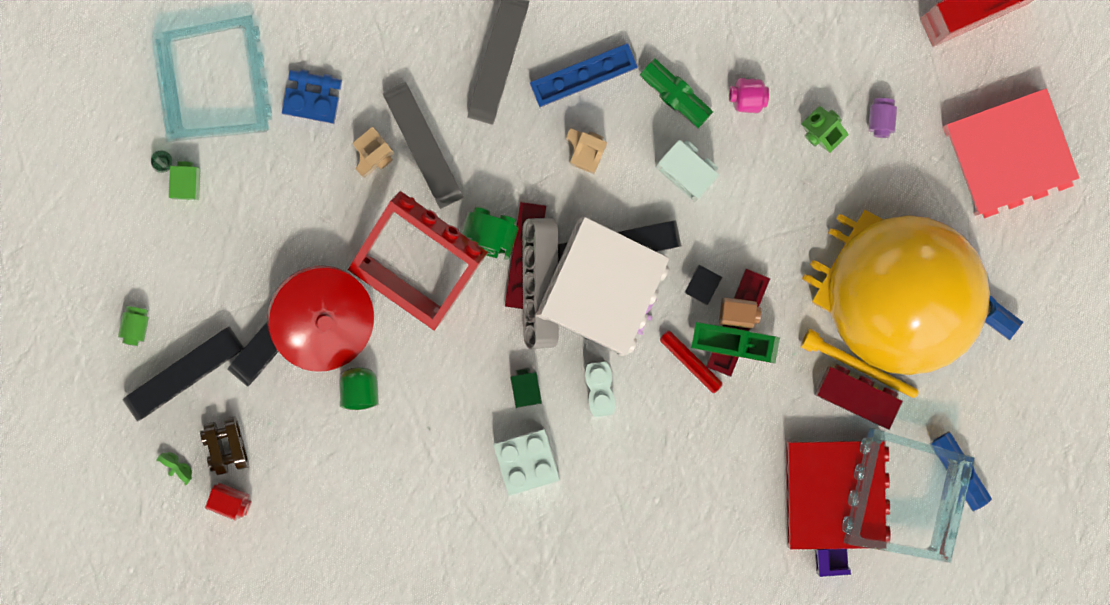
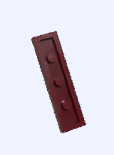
(751, 288)
(514, 295)

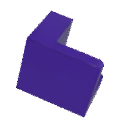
(832, 562)

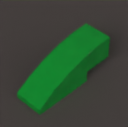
(735, 342)

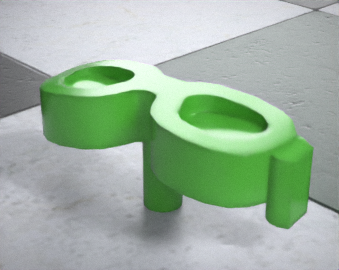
(181, 469)

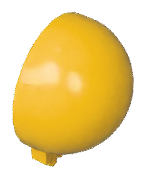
(904, 292)

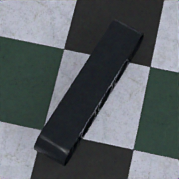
(655, 237)
(254, 357)
(183, 374)

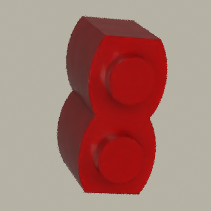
(228, 502)

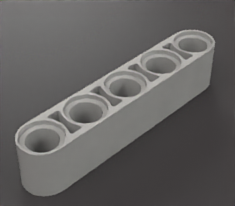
(539, 265)

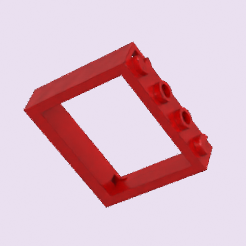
(396, 288)

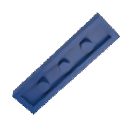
(583, 75)

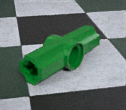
(676, 93)

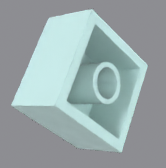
(688, 169)
(526, 462)

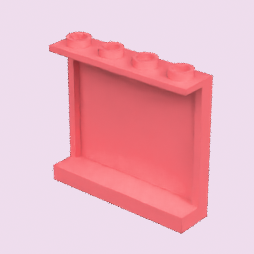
(1012, 153)

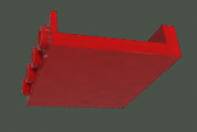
(819, 489)

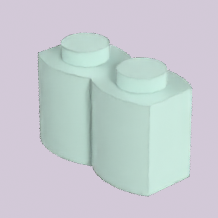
(601, 398)

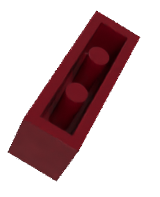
(859, 396)

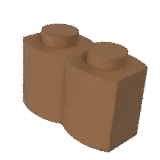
(739, 313)

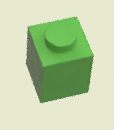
(184, 181)

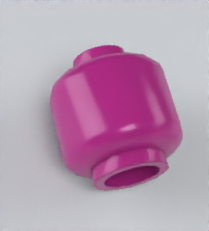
(749, 95)

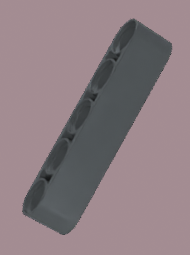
(498, 60)
(422, 145)

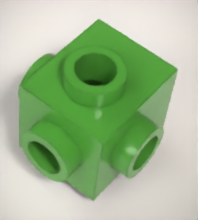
(824, 129)

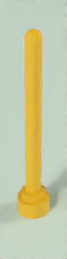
(814, 342)

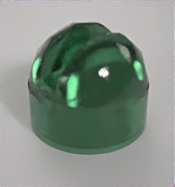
(164, 157)

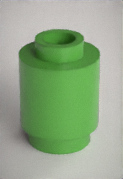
(133, 325)

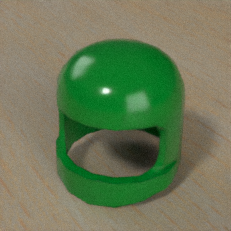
(358, 389)

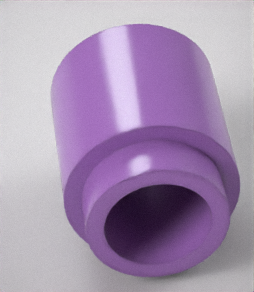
(882, 117)

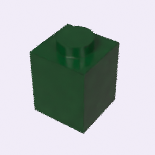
(525, 388)

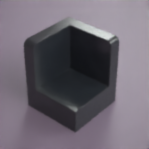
(703, 284)

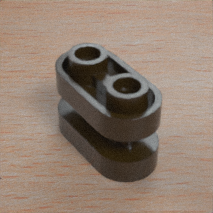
(218, 460)

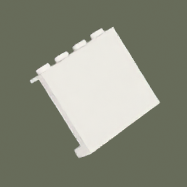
(603, 286)

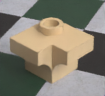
(587, 149)
(373, 152)

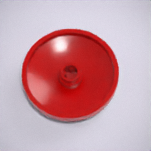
(320, 318)

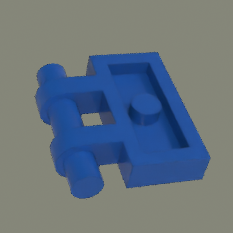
(308, 104)

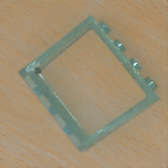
(167, 83)
(949, 509)

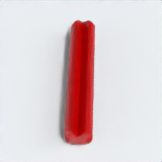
(690, 361)

